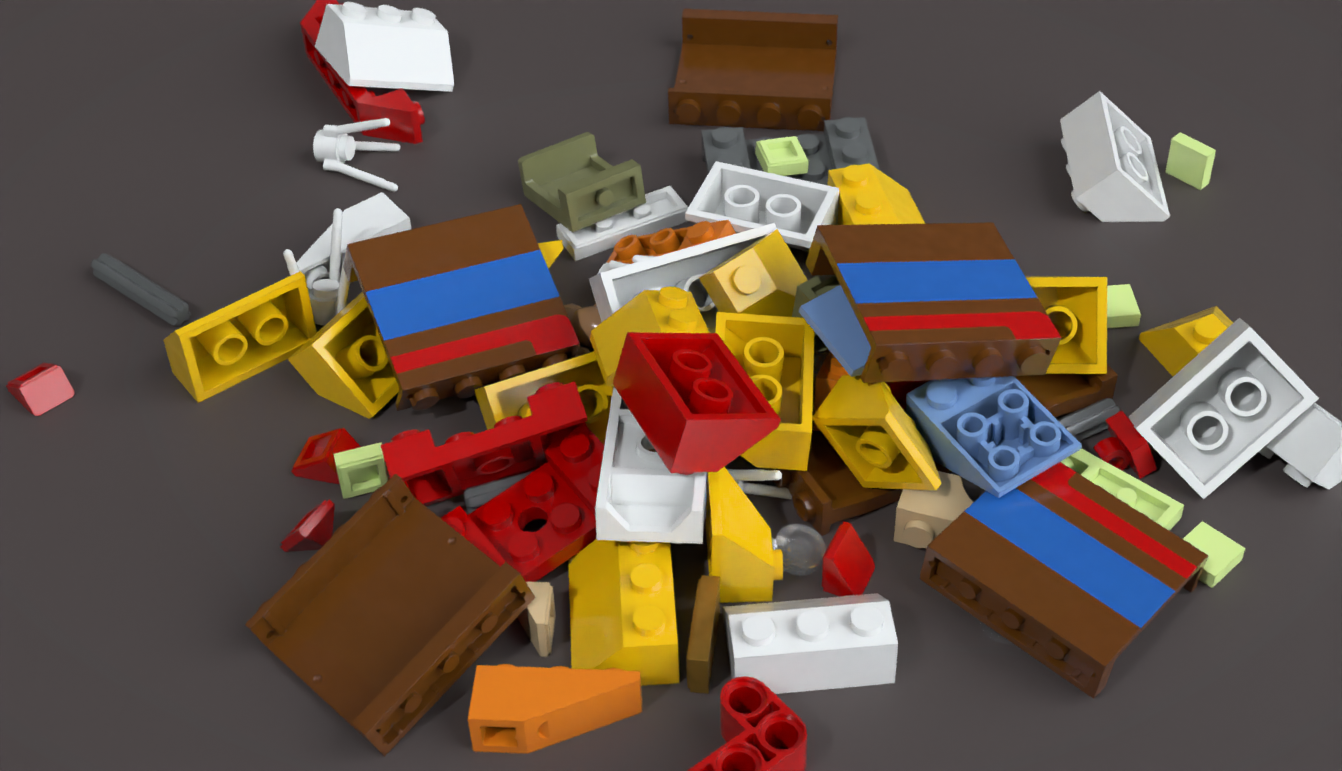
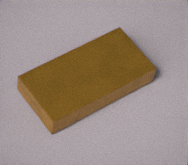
(703, 634)

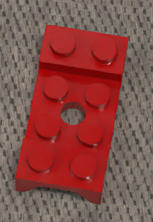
(474, 459)
(559, 492)

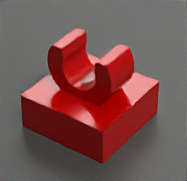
(1125, 446)

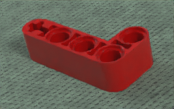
(756, 734)

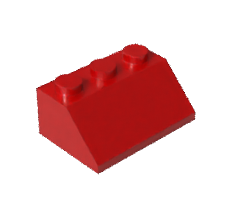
(692, 399)

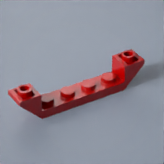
(358, 102)

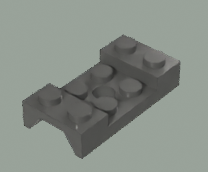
(841, 145)

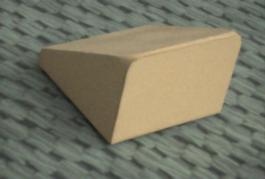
(539, 617)

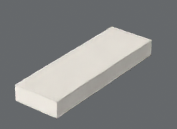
(661, 211)

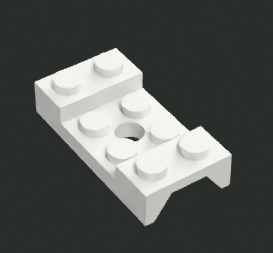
(637, 491)

